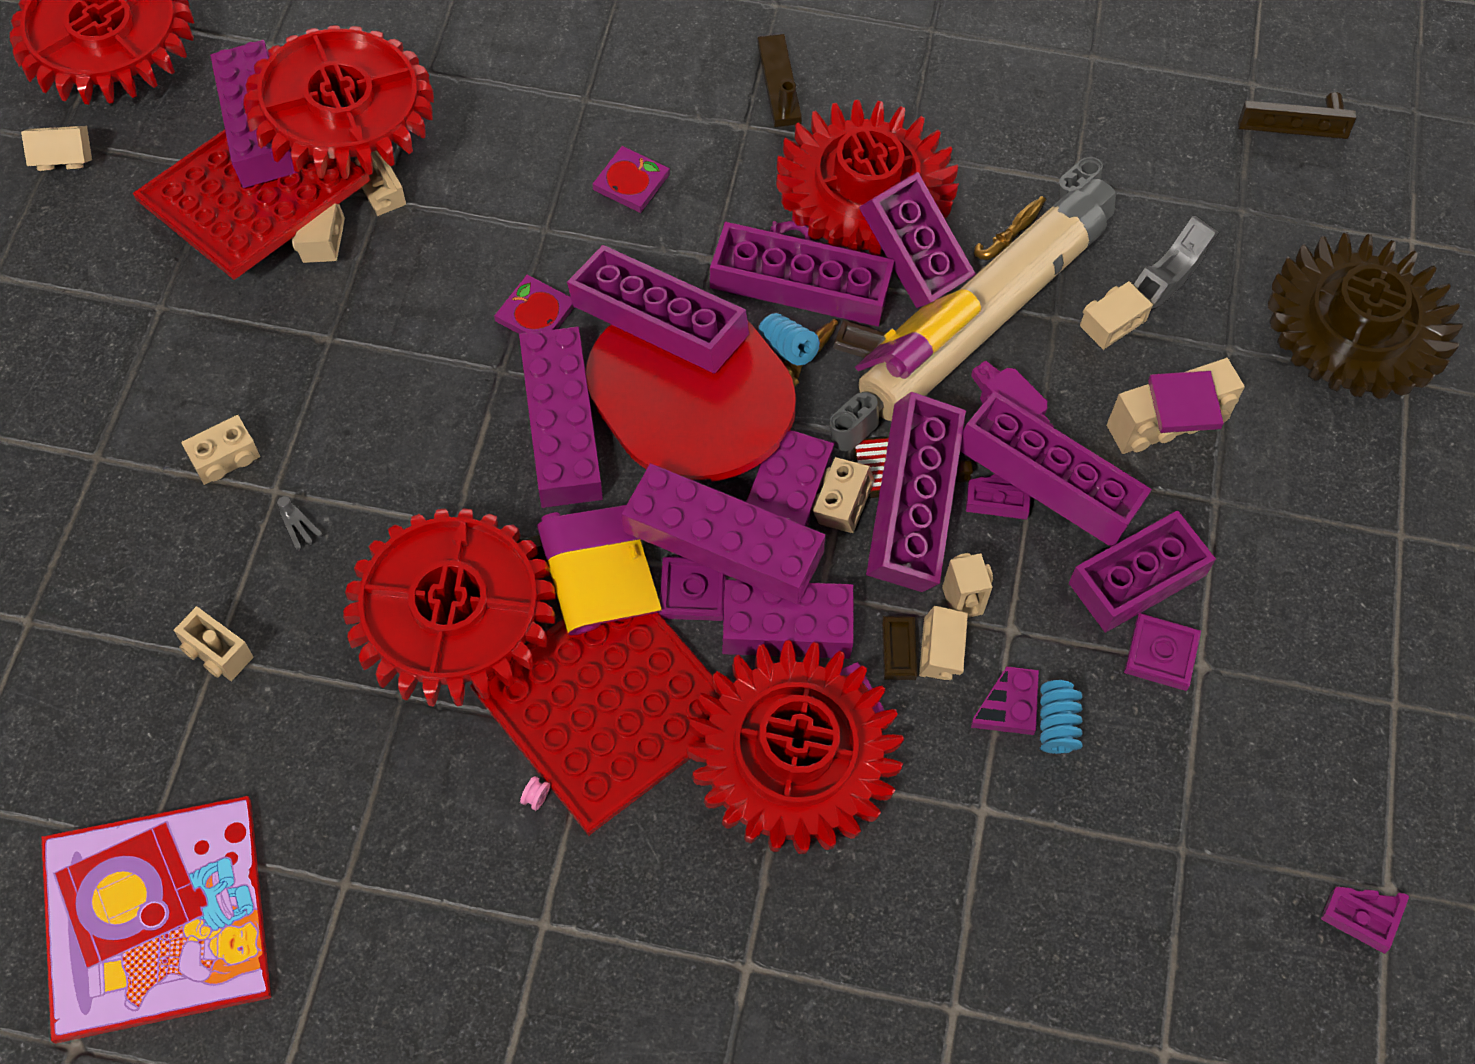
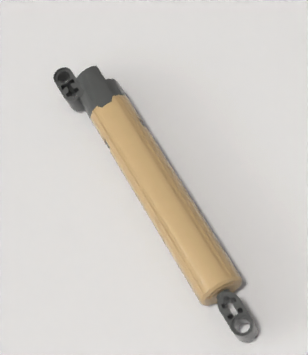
(1001, 289)

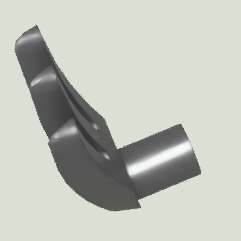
(292, 516)

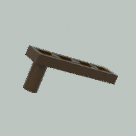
(779, 80)
(1298, 119)

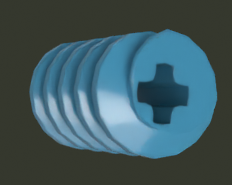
(789, 339)
(1059, 717)

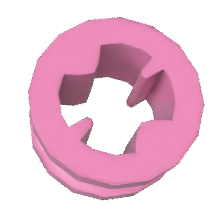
(535, 793)

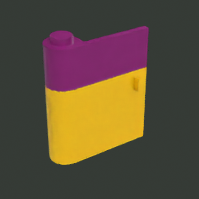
(923, 334)
(596, 568)

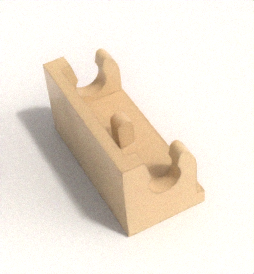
(384, 188)
(943, 643)

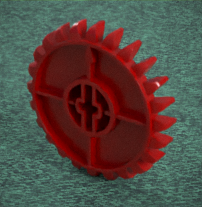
(98, 42)
(338, 98)
(852, 163)
(416, 583)
(762, 774)

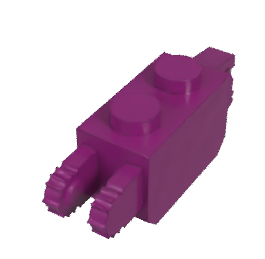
(1011, 386)

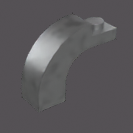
(1177, 265)

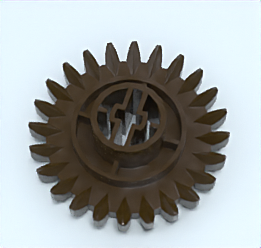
(1362, 318)

